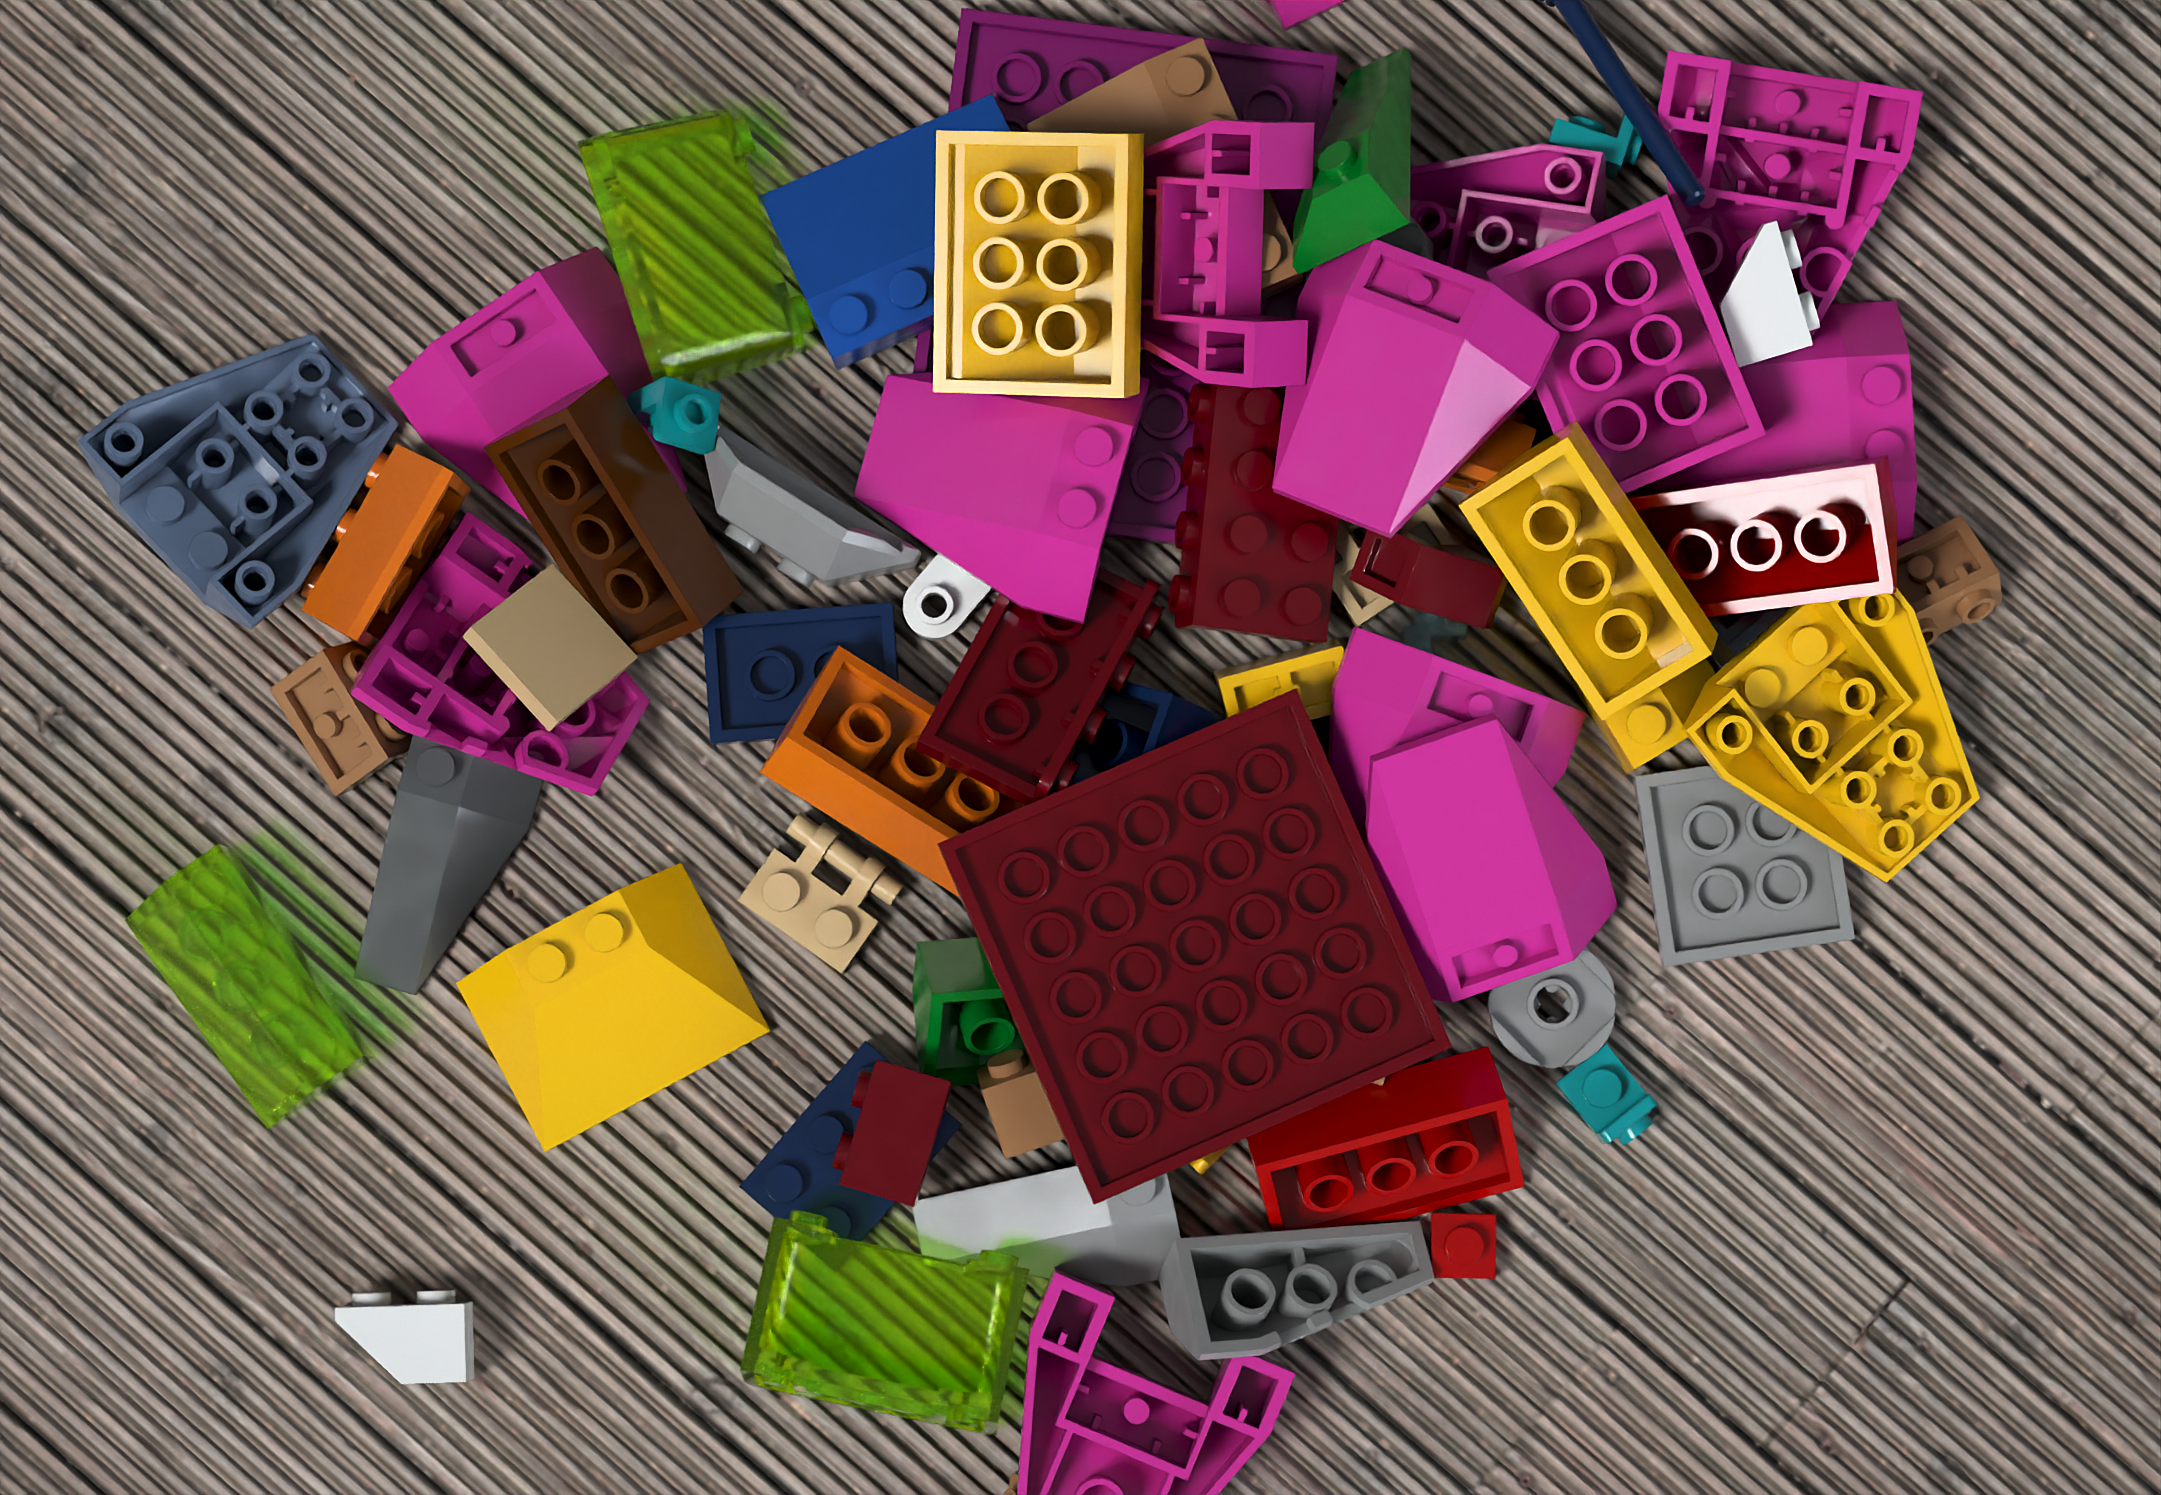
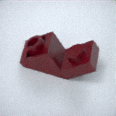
(1431, 577)

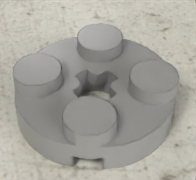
(1552, 1041)

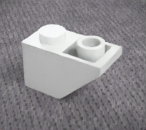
(1762, 302)
(414, 1340)

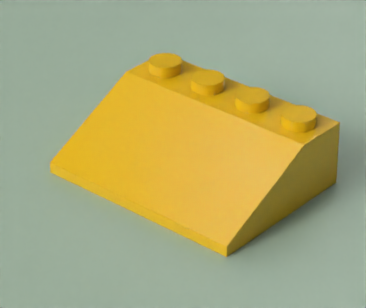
(1038, 263)

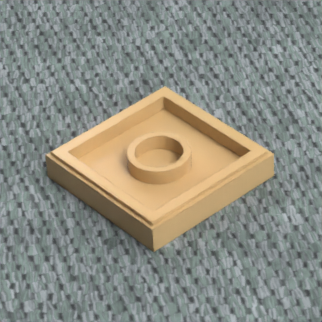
(550, 647)

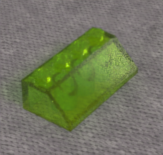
(248, 985)

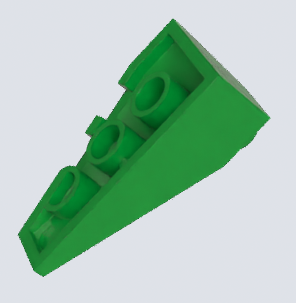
(1359, 166)
(958, 1011)

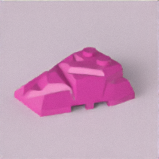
(1784, 151)
(443, 691)

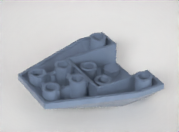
(243, 471)

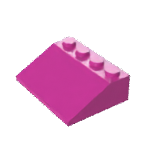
(1636, 346)

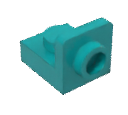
(1589, 135)
(678, 413)
(1607, 1097)

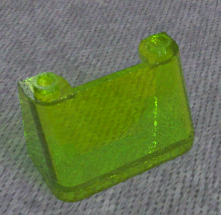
(694, 247)
(884, 1326)

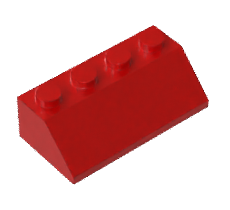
(1779, 535)
(1392, 1149)

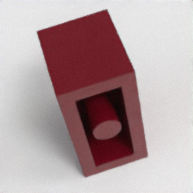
(893, 1132)

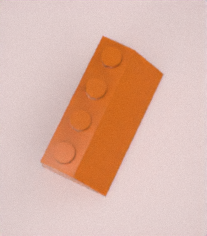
(859, 763)

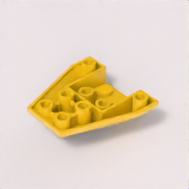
(1840, 730)

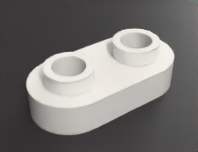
(958, 588)

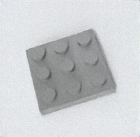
(1733, 872)

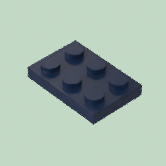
(769, 660)
(799, 1167)

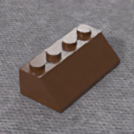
(615, 517)

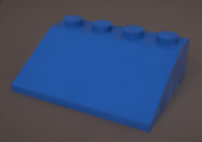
(867, 236)

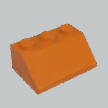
(384, 545)

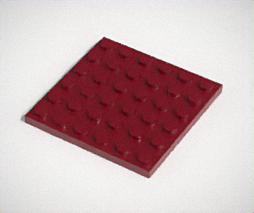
(1194, 946)

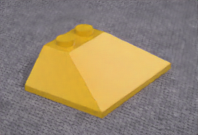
(612, 1005)

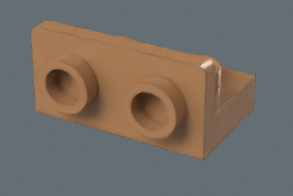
(1947, 578)
(336, 728)

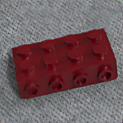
(1246, 552)
(1038, 688)

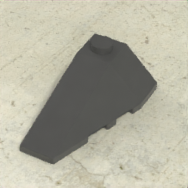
(441, 853)

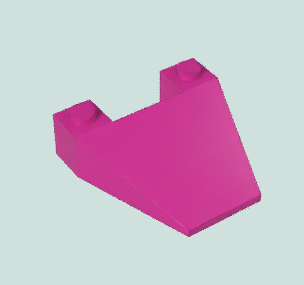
(1207, 251)
(1123, 1433)

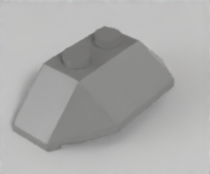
(797, 519)

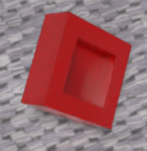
(1463, 1245)

